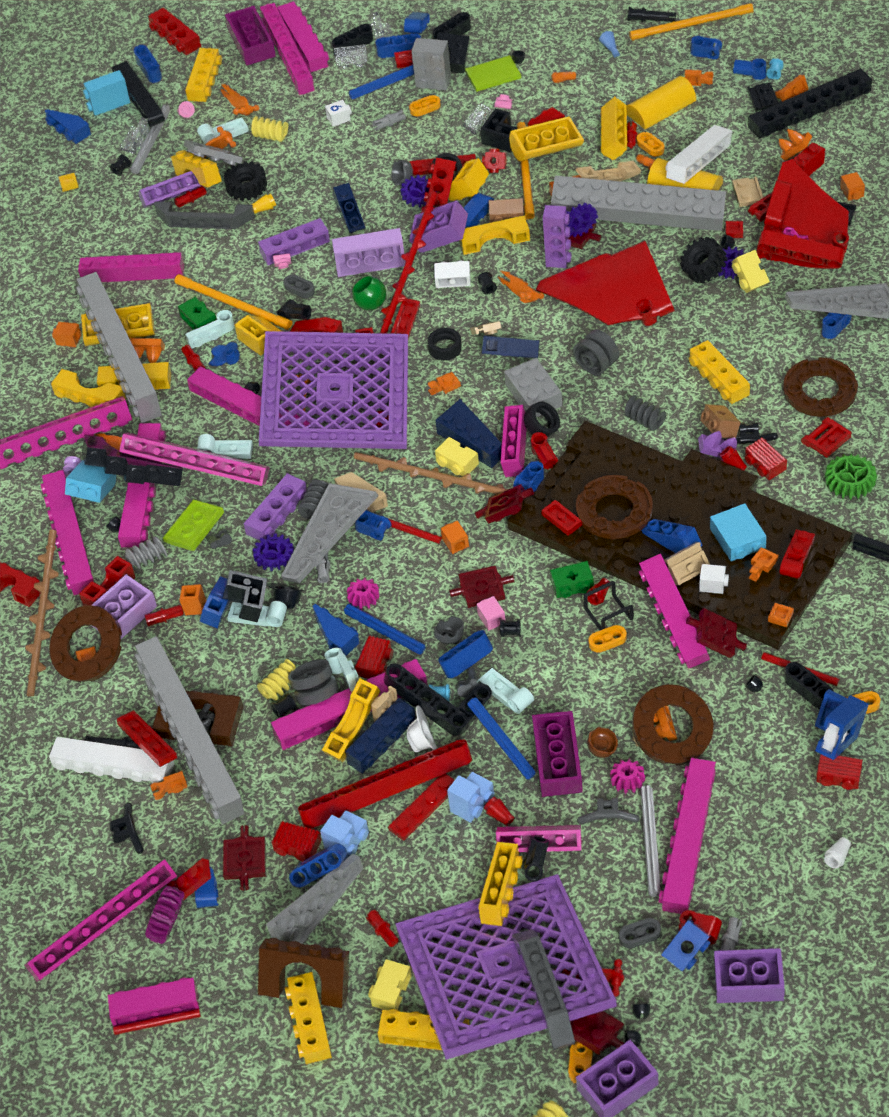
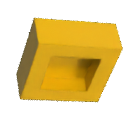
(68, 182)

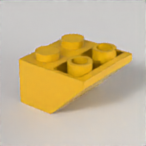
(468, 180)
(252, 332)

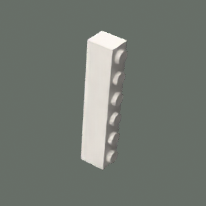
(698, 154)
(107, 760)

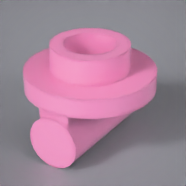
(503, 102)
(186, 109)
(282, 261)

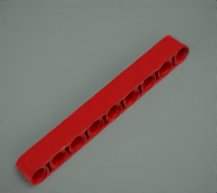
(385, 783)

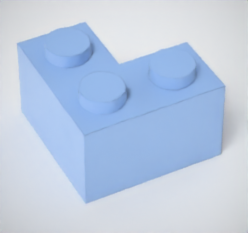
(469, 796)
(346, 831)

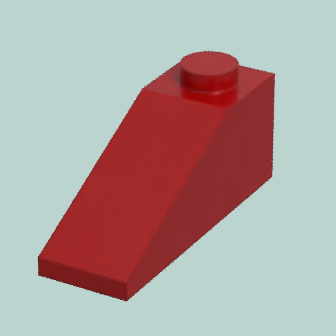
(318, 325)

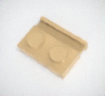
(747, 191)
(487, 329)
(686, 563)
(382, 703)

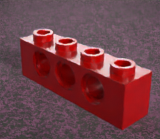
(174, 31)
(444, 169)

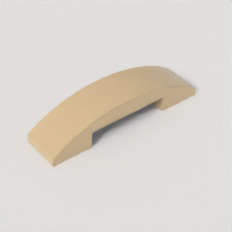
(624, 171)

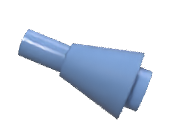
(608, 40)

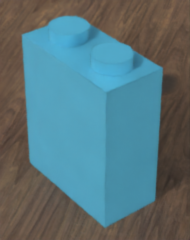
(106, 93)
(89, 482)
(737, 532)

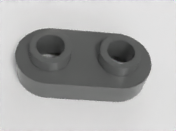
(301, 287)
(638, 932)

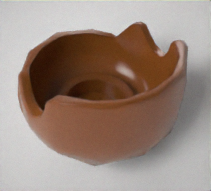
(601, 739)

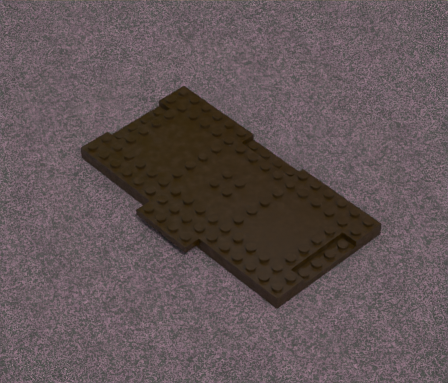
(685, 495)

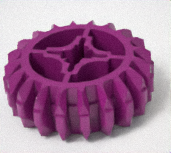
(164, 914)

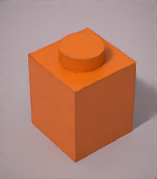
(852, 186)
(66, 334)
(454, 537)
(192, 599)

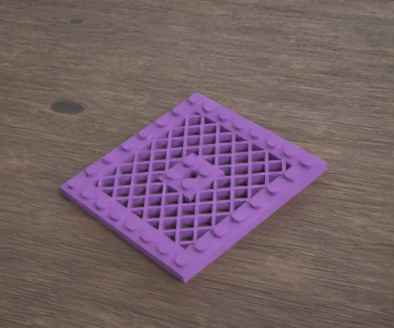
(279, 344)
(461, 1038)

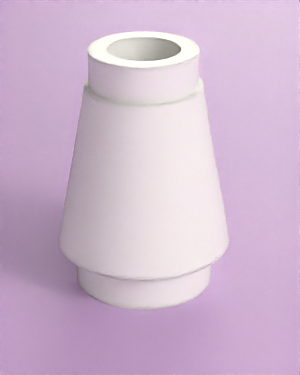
(836, 854)

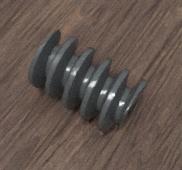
(644, 414)
(312, 498)

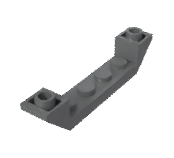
(242, 214)
(545, 987)

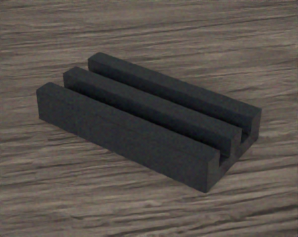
(871, 547)

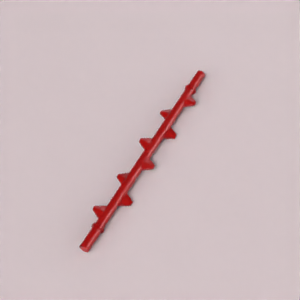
(409, 258)

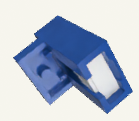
(841, 721)

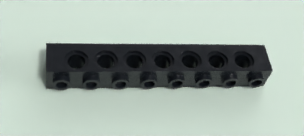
(809, 103)

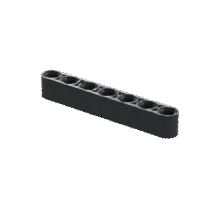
(140, 96)

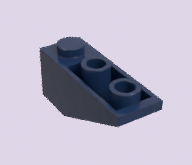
(348, 207)
(510, 346)

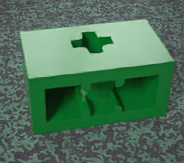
(195, 313)
(571, 579)

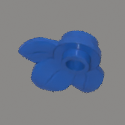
(222, 353)

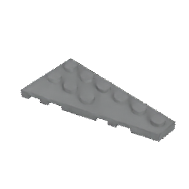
(852, 300)
(330, 521)
(309, 909)

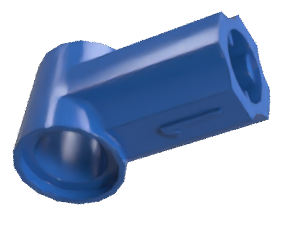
(753, 68)

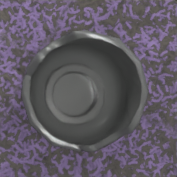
(400, 171)
(453, 627)

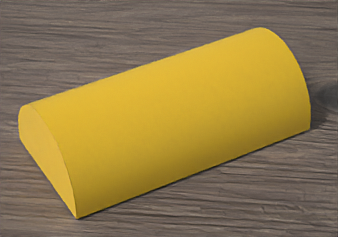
(662, 102)
(544, 138)
(701, 180)
(135, 319)

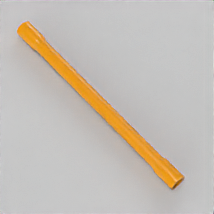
(739, 10)
(527, 192)
(276, 319)

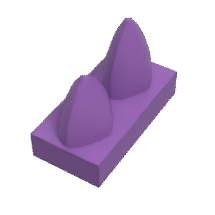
(714, 445)

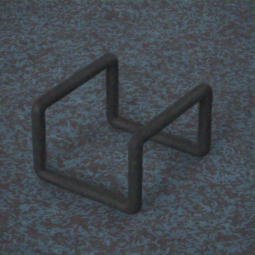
(623, 609)

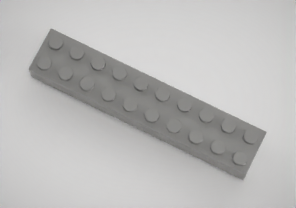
(643, 202)
(118, 347)
(188, 730)

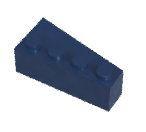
(470, 432)

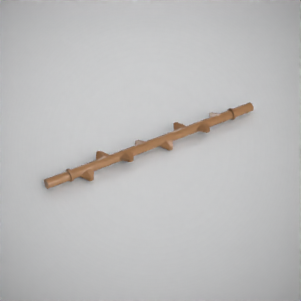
(446, 479)
(38, 619)

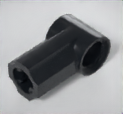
(292, 310)
(535, 857)

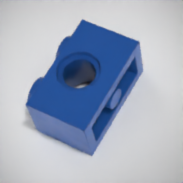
(674, 951)

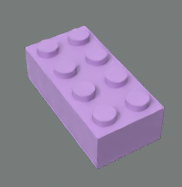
(368, 252)

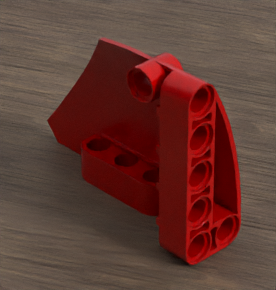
(810, 212)
(613, 287)

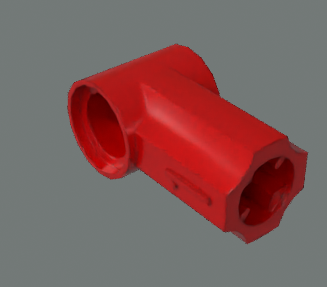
(542, 450)

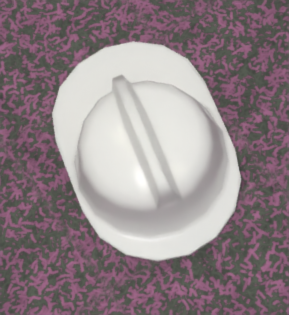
(419, 733)

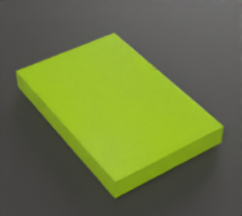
(493, 73)
(193, 525)

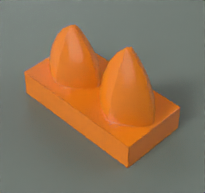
(793, 88)
(798, 143)
(152, 347)
(666, 726)

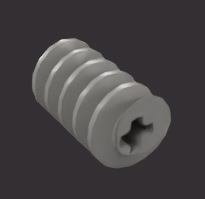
(145, 552)

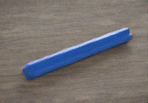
(381, 82)
(385, 629)
(501, 738)

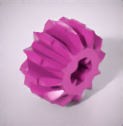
(363, 593)
(627, 776)

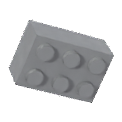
(431, 64)
(532, 384)

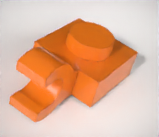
(696, 77)
(444, 383)
(762, 561)
(172, 784)

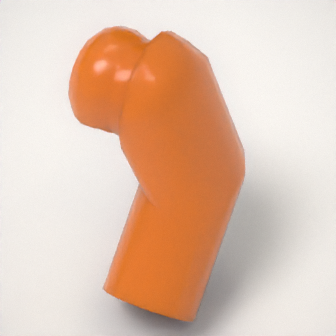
(563, 76)
(645, 160)

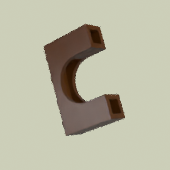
(227, 716)
(329, 963)

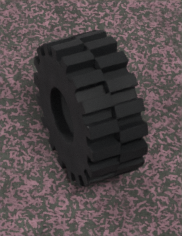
(245, 172)
(697, 253)

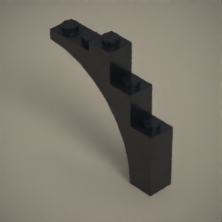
(134, 469)

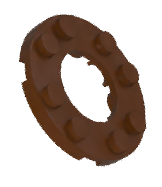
(825, 367)
(614, 485)
(104, 658)
(653, 744)

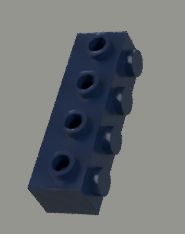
(380, 735)

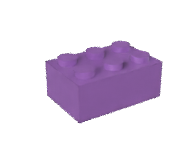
(444, 228)
(749, 975)
(617, 1080)

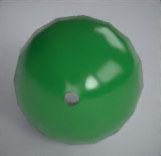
(369, 293)

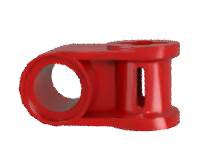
(708, 923)

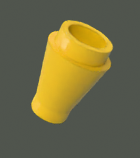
(264, 203)

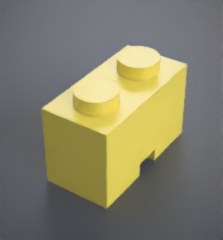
(749, 272)
(456, 458)
(390, 981)

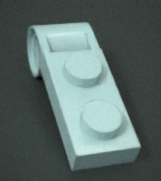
(235, 127)
(212, 330)
(232, 448)
(270, 615)
(340, 664)
(506, 692)

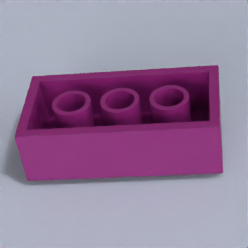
(250, 35)
(557, 753)

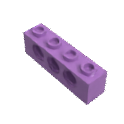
(168, 189)
(556, 236)
(294, 240)
(275, 507)

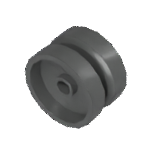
(596, 352)
(313, 682)

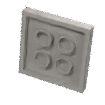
(212, 152)

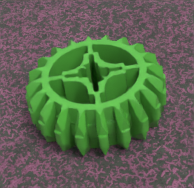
(846, 474)

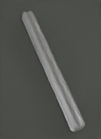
(148, 143)
(650, 841)

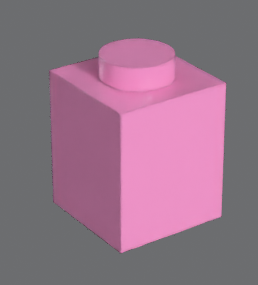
(490, 613)

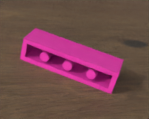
(513, 441)
(560, 836)
(153, 1001)

